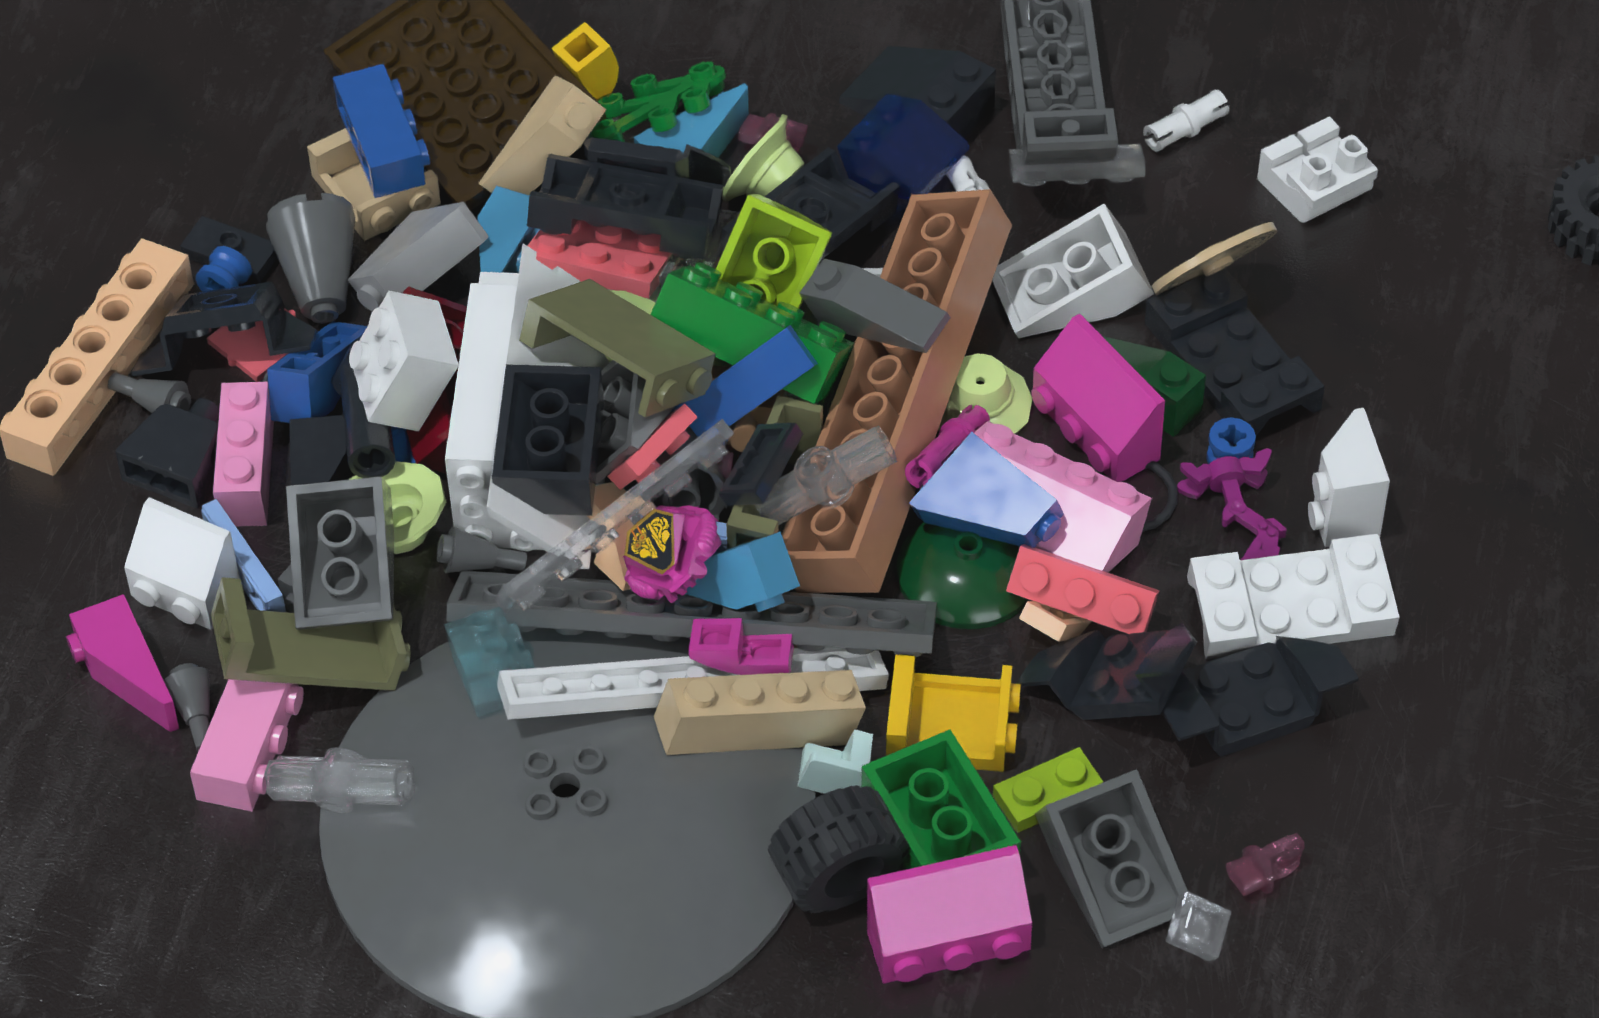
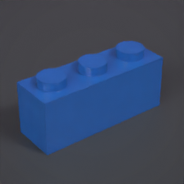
(381, 130)

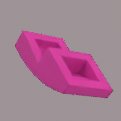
(723, 647)

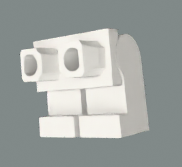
(1316, 170)

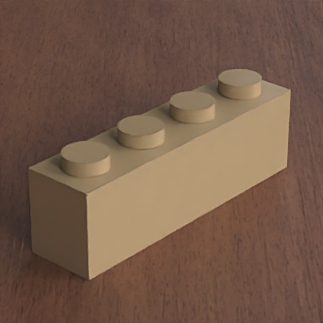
(758, 711)

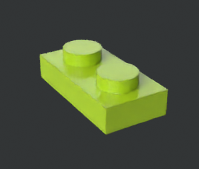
(1044, 784)

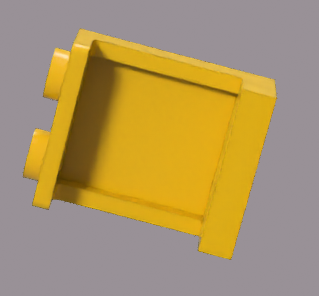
(968, 706)

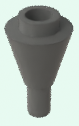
(151, 392)
(467, 552)
(191, 696)

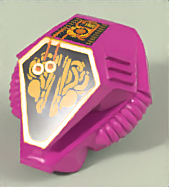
(669, 551)

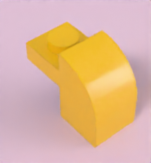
(589, 60)

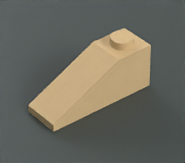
(553, 126)

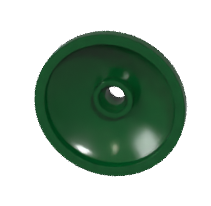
(962, 582)

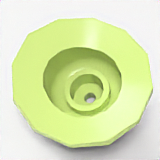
(764, 165)
(1001, 395)
(416, 503)

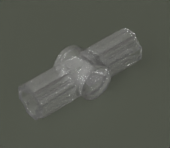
(828, 475)
(340, 780)

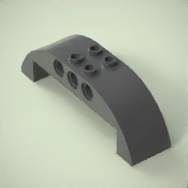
(1056, 83)

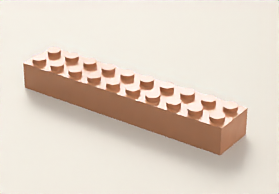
(948, 258)

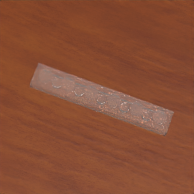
(601, 529)

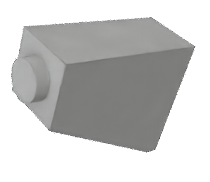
(418, 252)

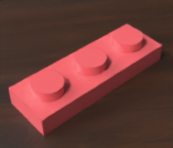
(1082, 590)

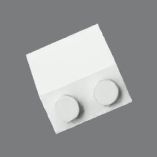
(1349, 483)
(178, 562)

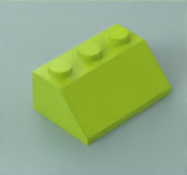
(773, 250)

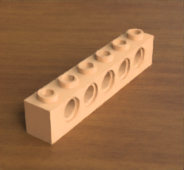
(103, 341)

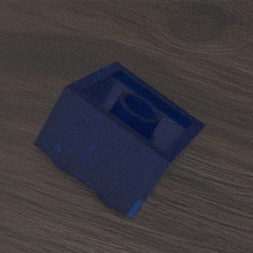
(902, 145)

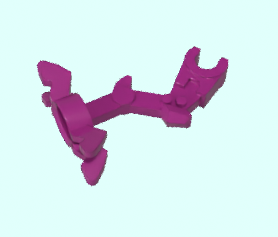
(1225, 477)

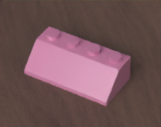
(1100, 515)

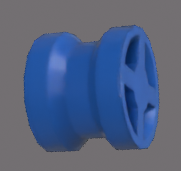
(226, 270)
(1229, 432)

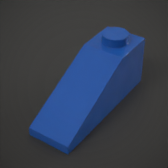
(302, 380)

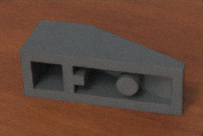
(872, 307)

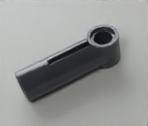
(368, 443)

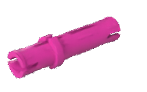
(939, 450)

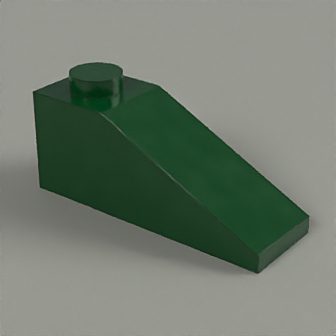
(1170, 377)

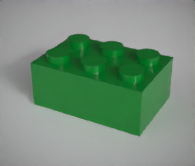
(939, 802)

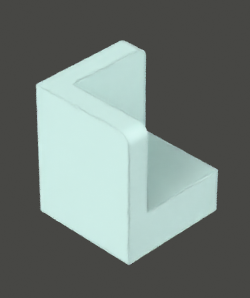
(830, 769)

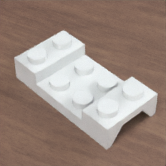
(1302, 595)

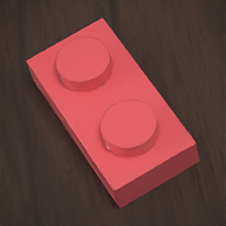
(666, 437)

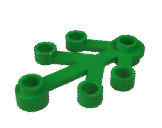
(660, 100)

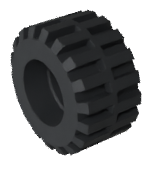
(835, 847)

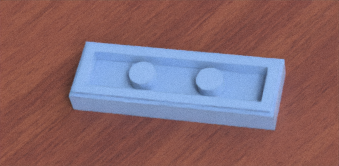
(253, 576)

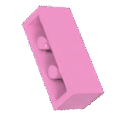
(244, 452)
(242, 740)

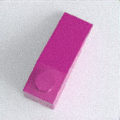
(120, 659)

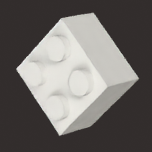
(403, 361)

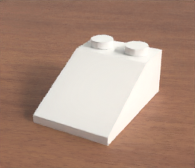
(1072, 272)

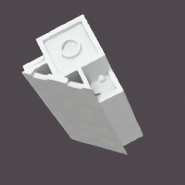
(489, 343)

